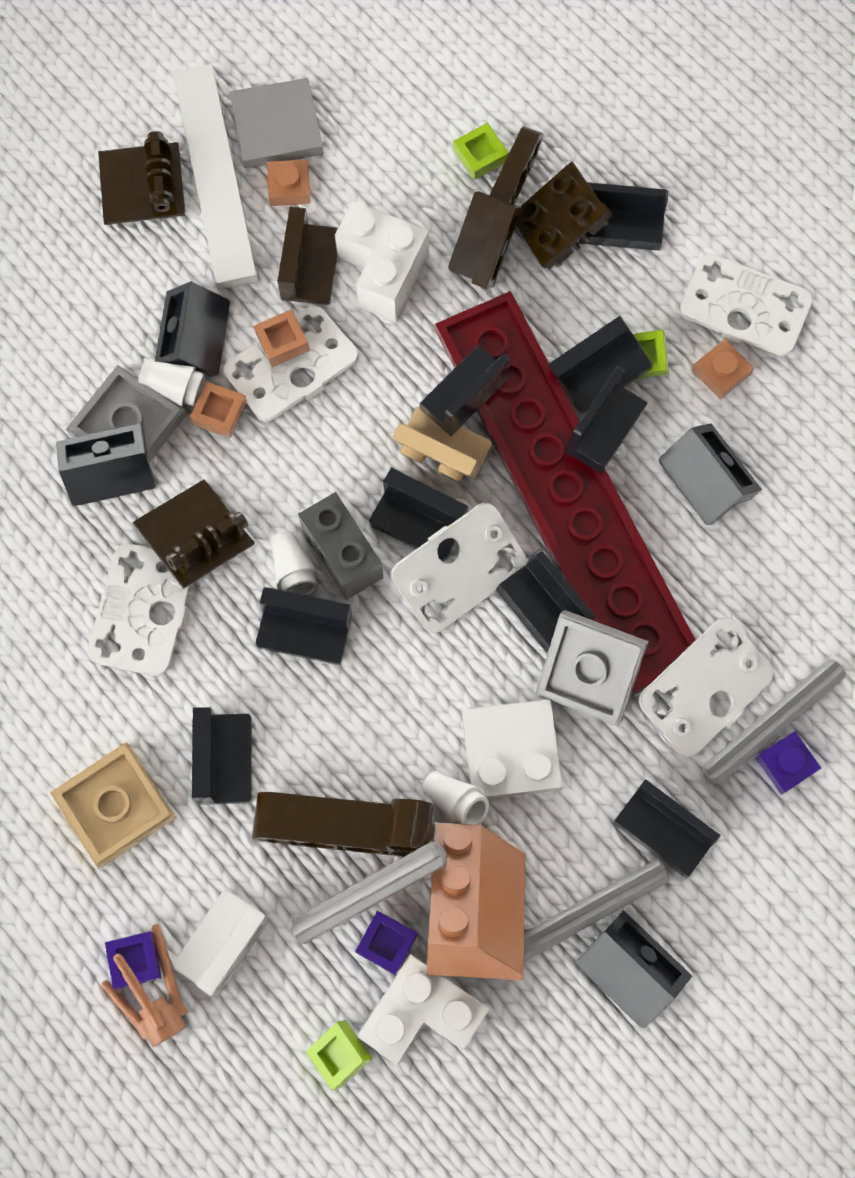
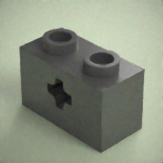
(341, 545)

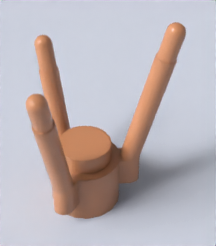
(157, 1018)

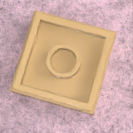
(113, 805)

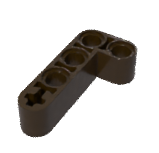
(343, 823)

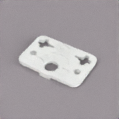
(748, 293)
(276, 381)
(467, 576)
(129, 610)
(700, 677)

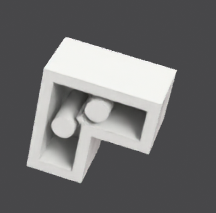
(388, 252)
(421, 1000)

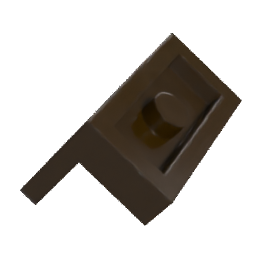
(484, 239)
(307, 260)

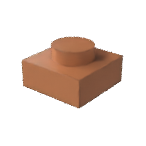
(288, 182)
(281, 338)
(722, 369)
(218, 409)

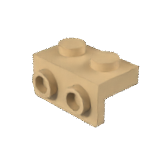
(457, 454)

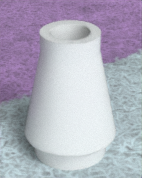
(173, 381)
(292, 566)
(456, 799)

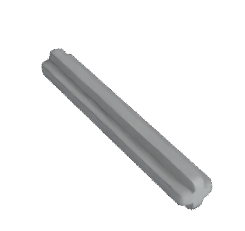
(773, 722)
(369, 892)
(594, 908)

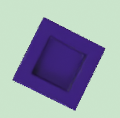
(788, 762)
(386, 943)
(140, 955)

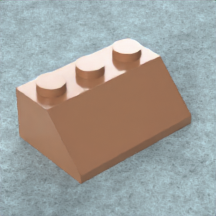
(477, 906)

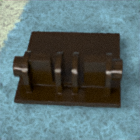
(142, 181)
(560, 216)
(194, 533)

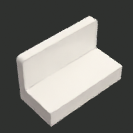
(220, 943)

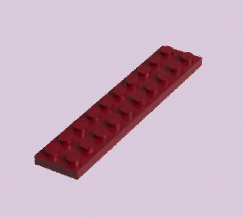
(567, 500)

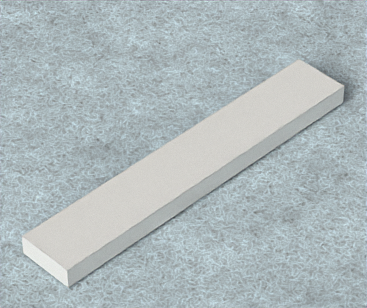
(215, 177)

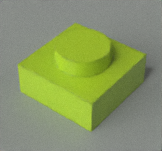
(480, 151)
(656, 349)
(338, 1055)

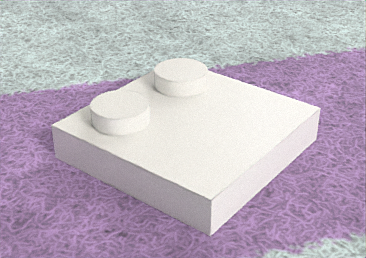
(512, 749)

